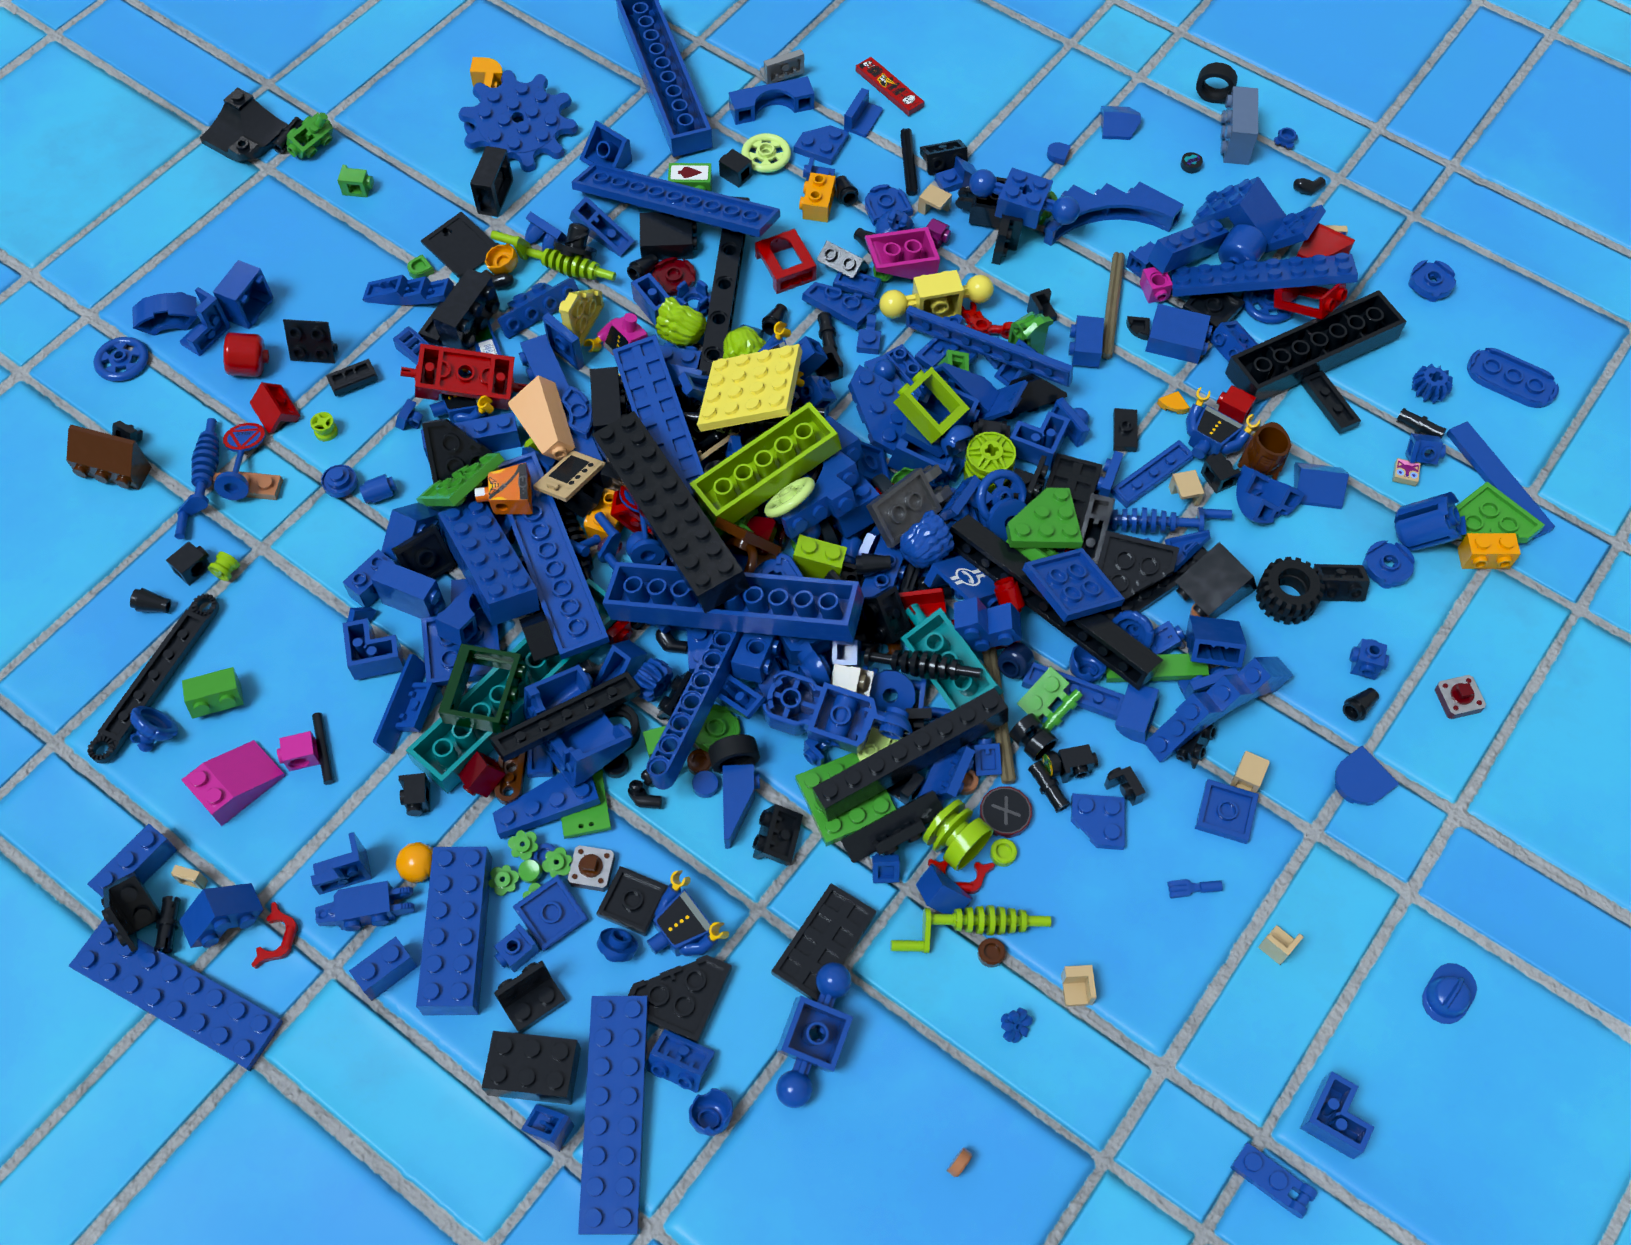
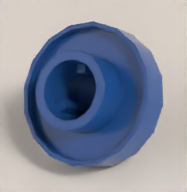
(339, 481)
(617, 945)

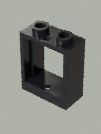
(491, 181)

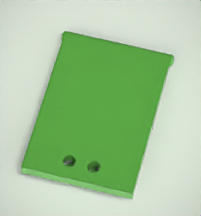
(594, 815)

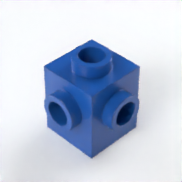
(817, 391)
(1368, 658)

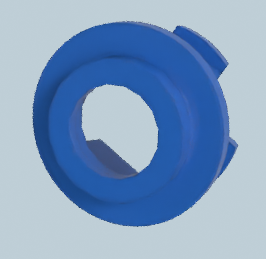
(697, 293)

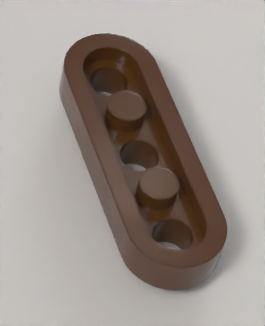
(511, 780)

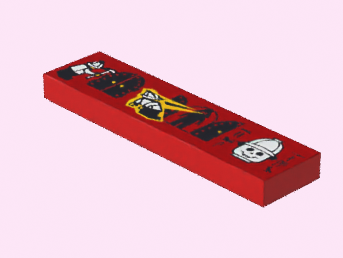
(889, 86)

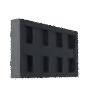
(1077, 475)
(823, 938)

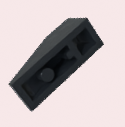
(1096, 524)

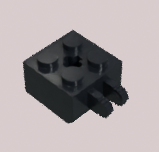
(981, 209)

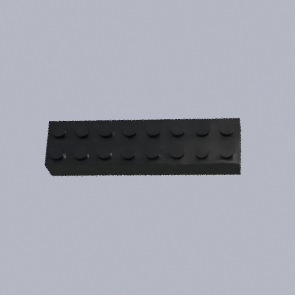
(1315, 346)

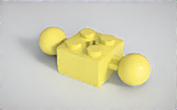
(937, 294)

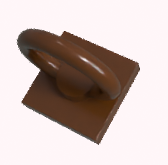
(746, 541)

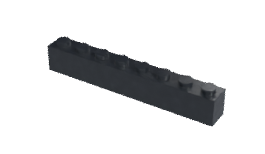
(910, 754)

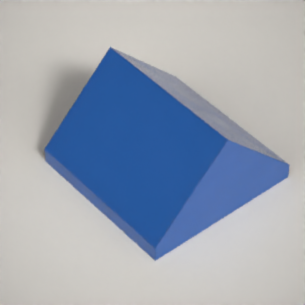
(606, 147)
(1321, 484)

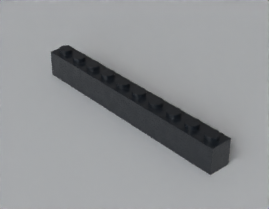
(1092, 632)

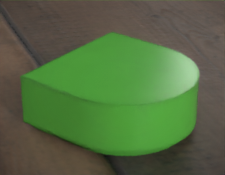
(419, 267)

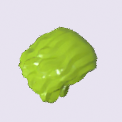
(679, 323)
(742, 341)

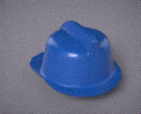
(1449, 993)

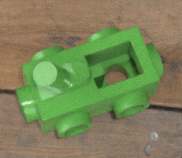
(311, 134)

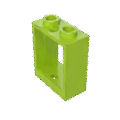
(919, 416)

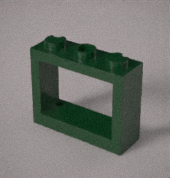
(458, 680)

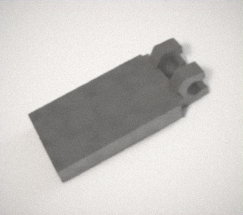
(906, 503)

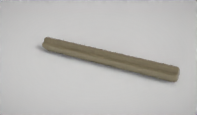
(1112, 304)
(1002, 732)

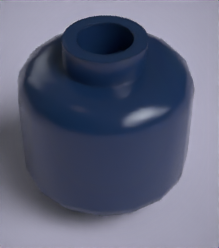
(1015, 660)

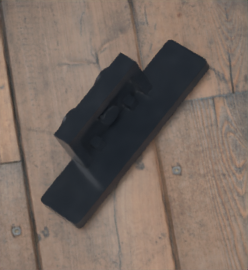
(893, 828)

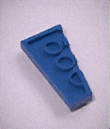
(545, 804)

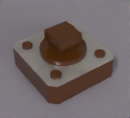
(591, 868)

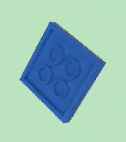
(1073, 584)
(441, 653)

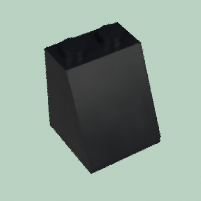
(1215, 582)

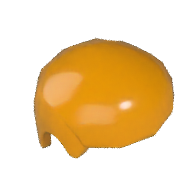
(501, 259)
(414, 862)

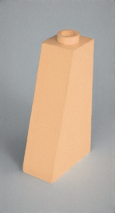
(543, 417)

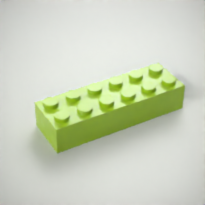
(766, 465)

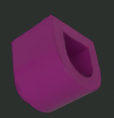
(939, 232)

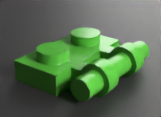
(1043, 694)

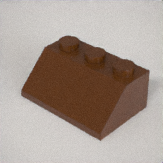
(106, 458)

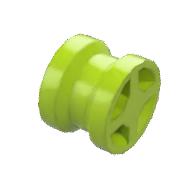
(325, 421)
(223, 566)

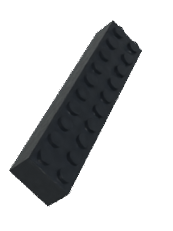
(671, 512)

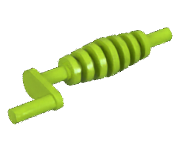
(570, 266)
(968, 919)

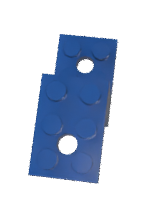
(1254, 205)

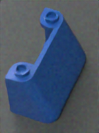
(914, 457)
(586, 747)

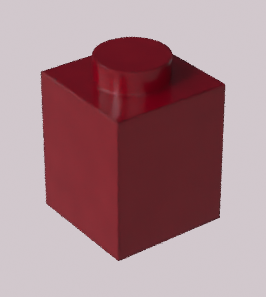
(481, 775)

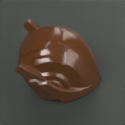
(1267, 450)

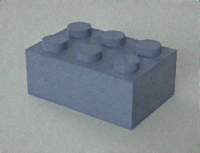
(1240, 125)

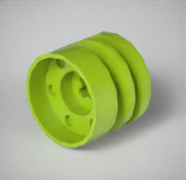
(989, 453)
(952, 830)

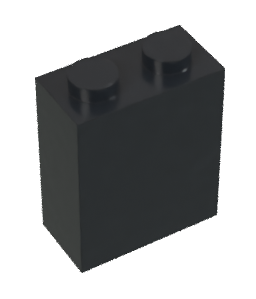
(667, 236)

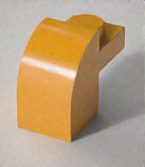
(486, 71)

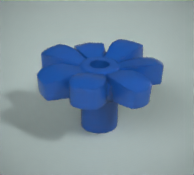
(1015, 1025)

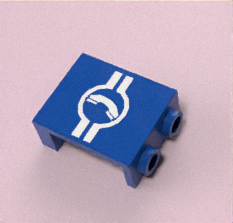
(964, 579)

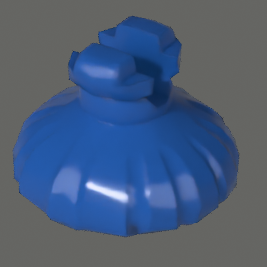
(888, 221)
(1136, 625)
(151, 726)

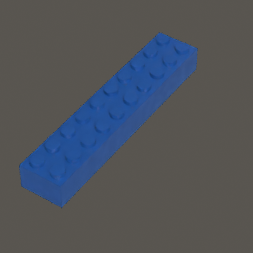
(665, 76)
(770, 606)

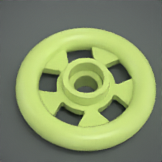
(767, 152)
(789, 497)

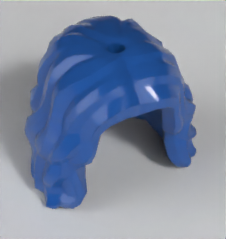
(926, 541)

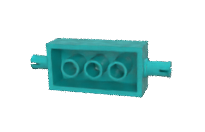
(939, 636)

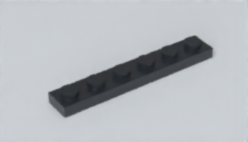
(1154, 593)
(565, 716)

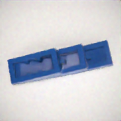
(400, 291)

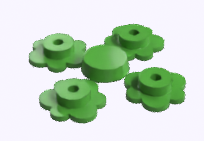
(530, 869)

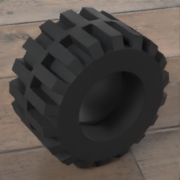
(1292, 574)

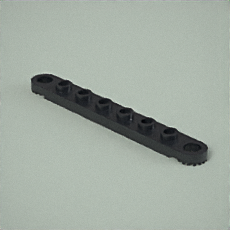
(153, 677)

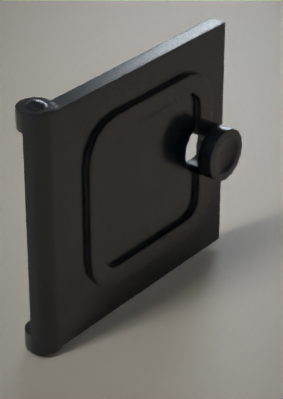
(459, 244)

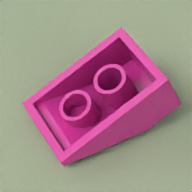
(904, 252)
(233, 780)

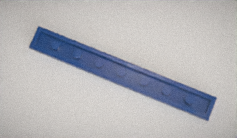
(989, 346)

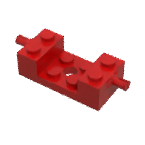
(439, 374)

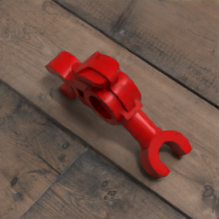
(977, 321)

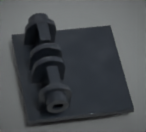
(309, 341)

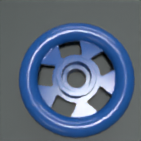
(1263, 314)
(132, 369)
(998, 477)

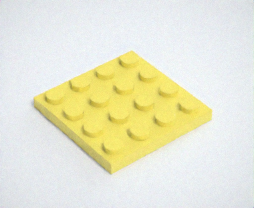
(750, 388)

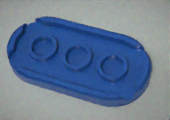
(1512, 377)

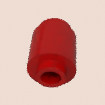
(1008, 591)

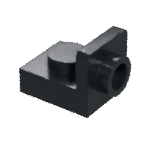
(1129, 784)

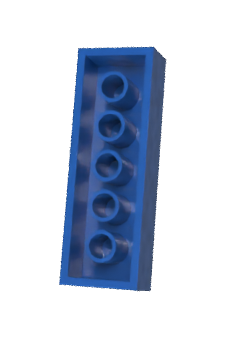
(488, 562)
(454, 931)

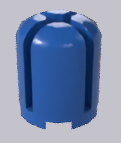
(1429, 522)

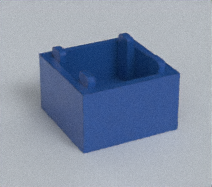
(243, 294)

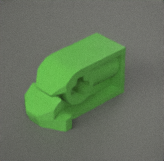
(1032, 330)

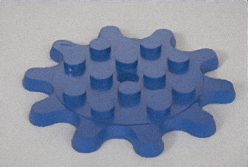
(513, 99)

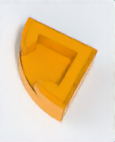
(1174, 402)

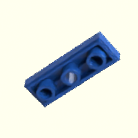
(905, 366)

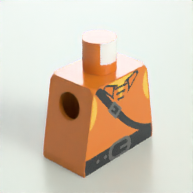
(508, 490)

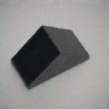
(539, 637)

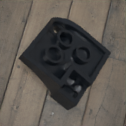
(242, 128)

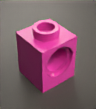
(1155, 285)
(298, 751)

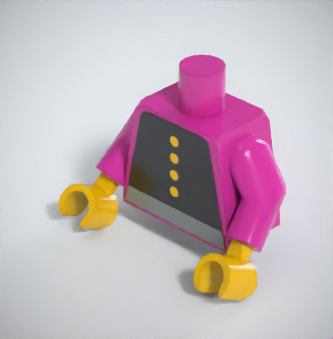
(617, 334)

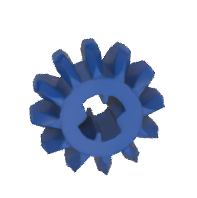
(1432, 383)
(653, 679)

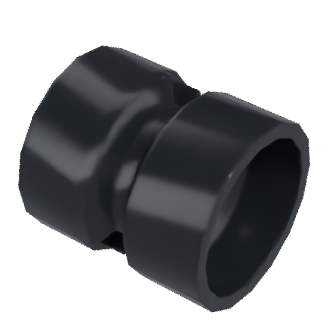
(1039, 743)

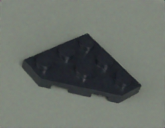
(450, 449)
(1135, 562)
(684, 996)

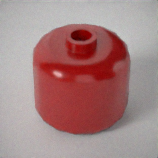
(244, 355)

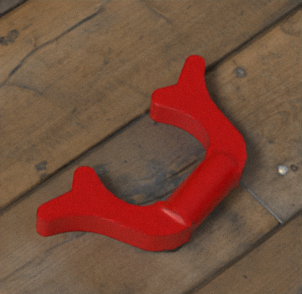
(973, 886)
(287, 941)

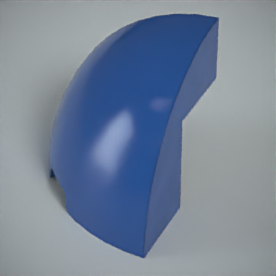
(1265, 498)

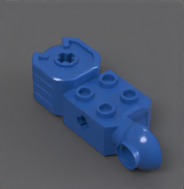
(799, 651)
(829, 713)

